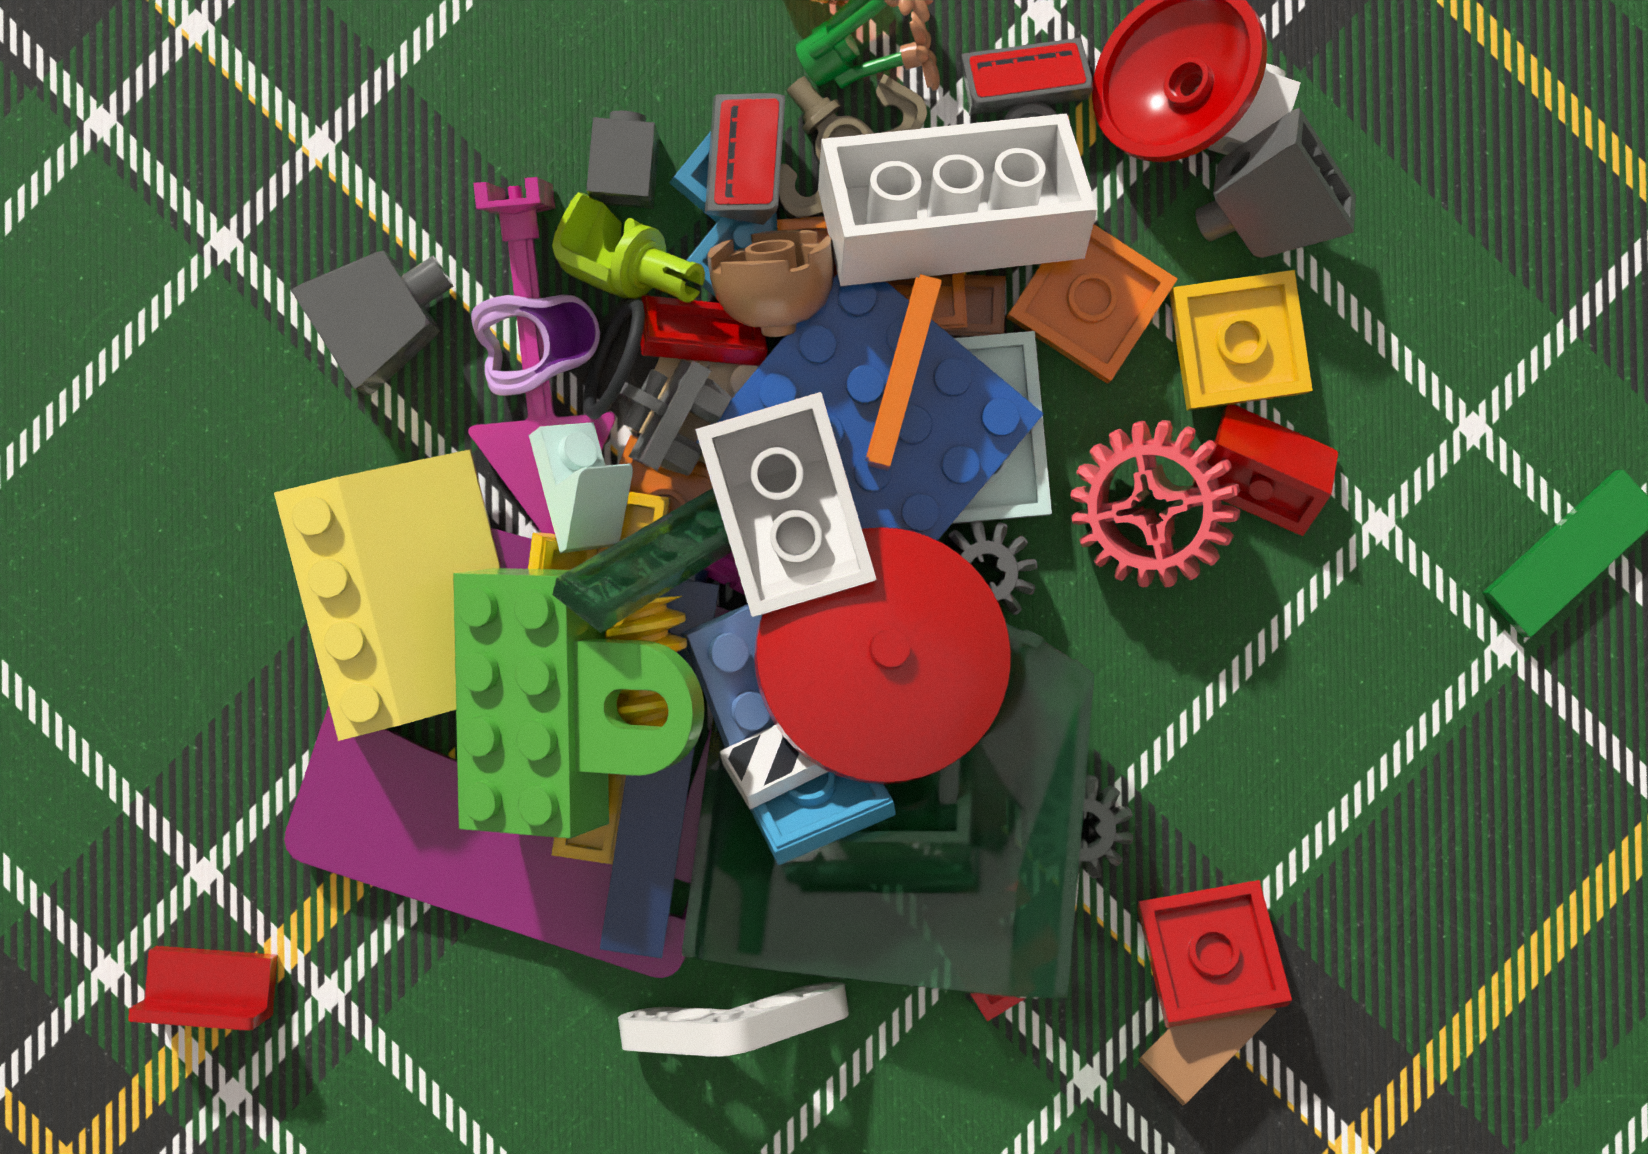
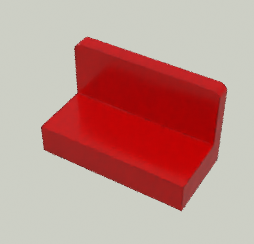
(1277, 469)
(207, 988)

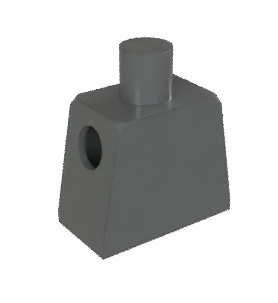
(1279, 191)
(374, 315)

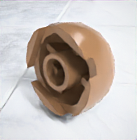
(774, 279)

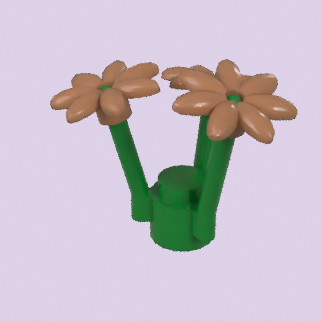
(831, 48)

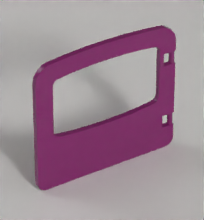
(391, 820)

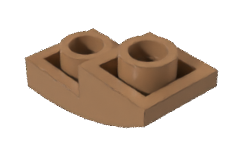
(1196, 1051)

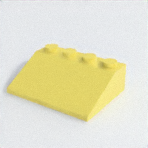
(379, 587)

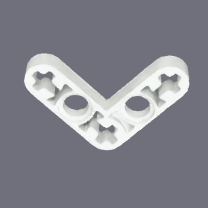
(733, 1030)

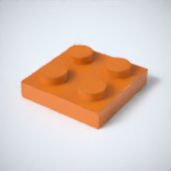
(1094, 304)

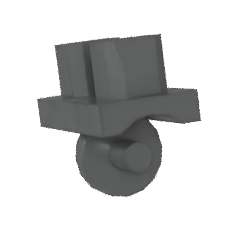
(686, 392)

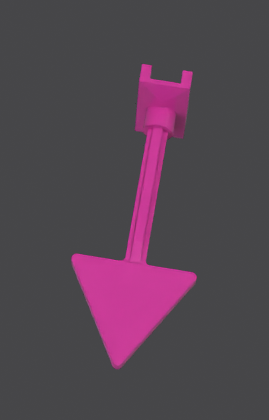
(508, 443)

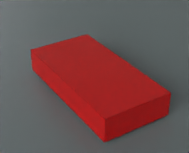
(698, 333)

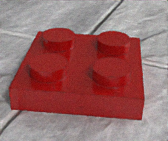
(1213, 954)

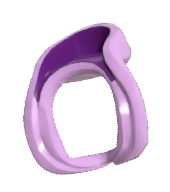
(567, 331)

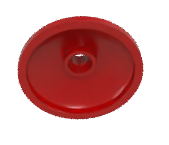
(1159, 59)

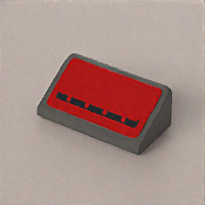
(1026, 74)
(745, 156)

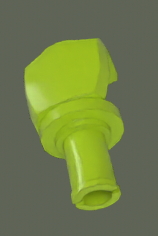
(592, 251)

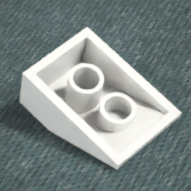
(786, 504)

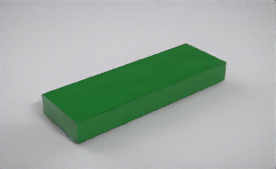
(1571, 554)

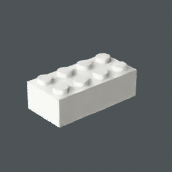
(955, 199)

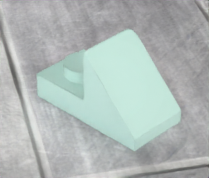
(580, 491)

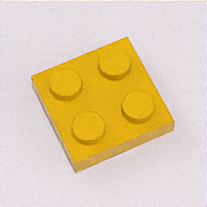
(1240, 340)

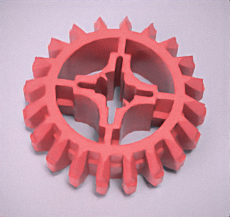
(1157, 532)

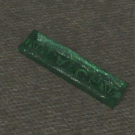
(645, 563)

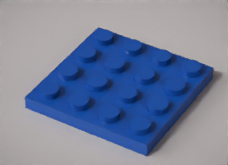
(954, 427)

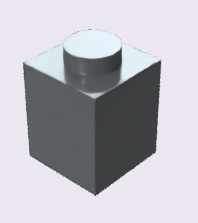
(623, 160)

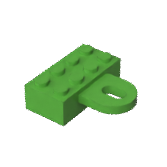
(543, 707)

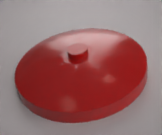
(891, 670)

